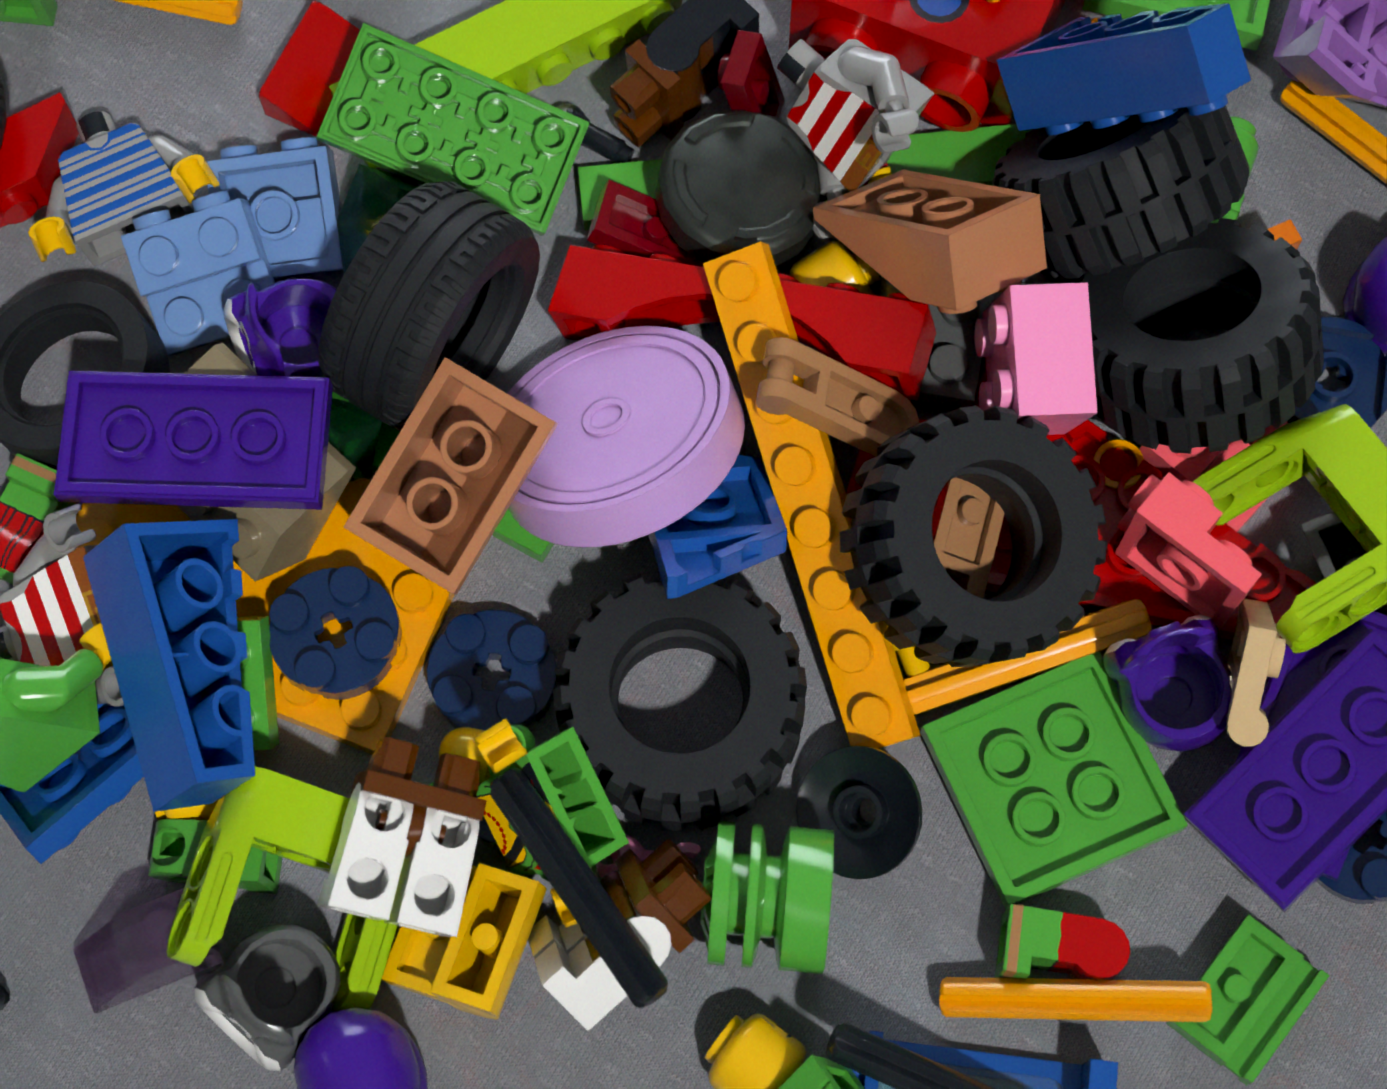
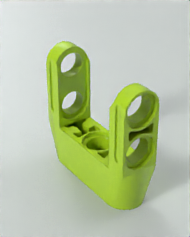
(1350, 473)
(293, 823)

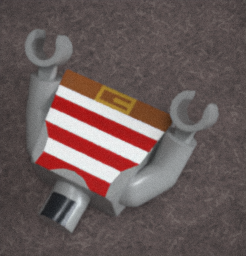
(851, 112)
(54, 602)

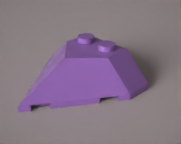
(1336, 48)

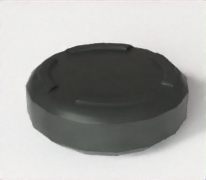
(737, 184)

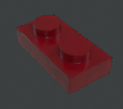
(750, 76)
(633, 225)

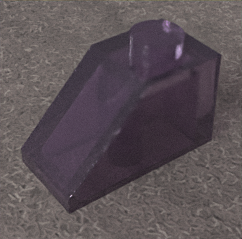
(131, 954)

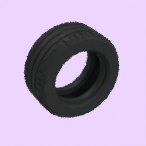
(427, 285)

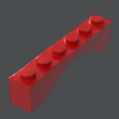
(867, 332)

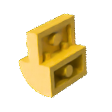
(481, 962)

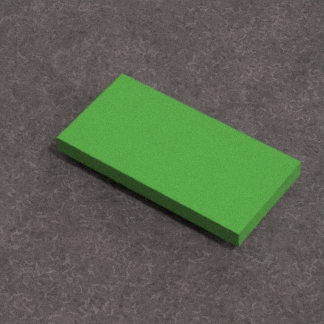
(451, 125)

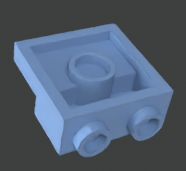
(291, 201)
(195, 265)

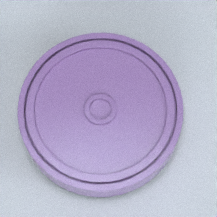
(637, 436)

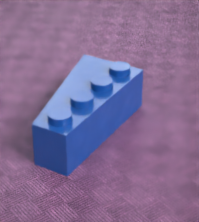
(1125, 69)
(177, 654)

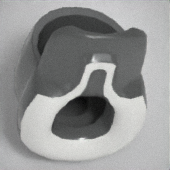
(271, 991)

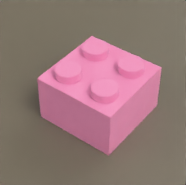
(1039, 354)

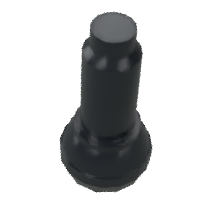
(601, 140)

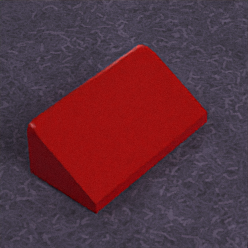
(311, 62)

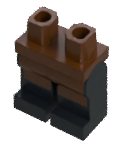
(677, 67)

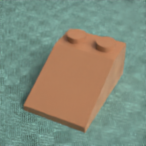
(940, 236)

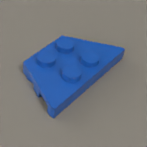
(723, 533)

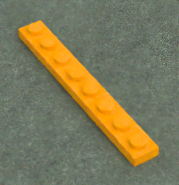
(811, 504)

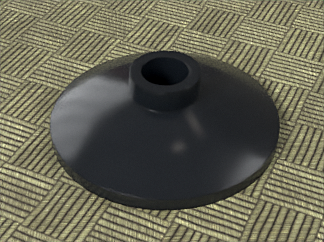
(832, 801)

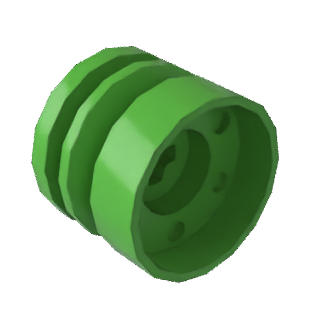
(770, 897)

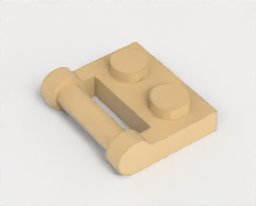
(1253, 657)

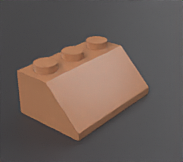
(450, 475)

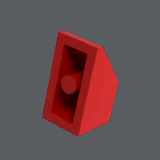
(31, 155)

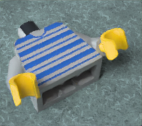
(111, 183)

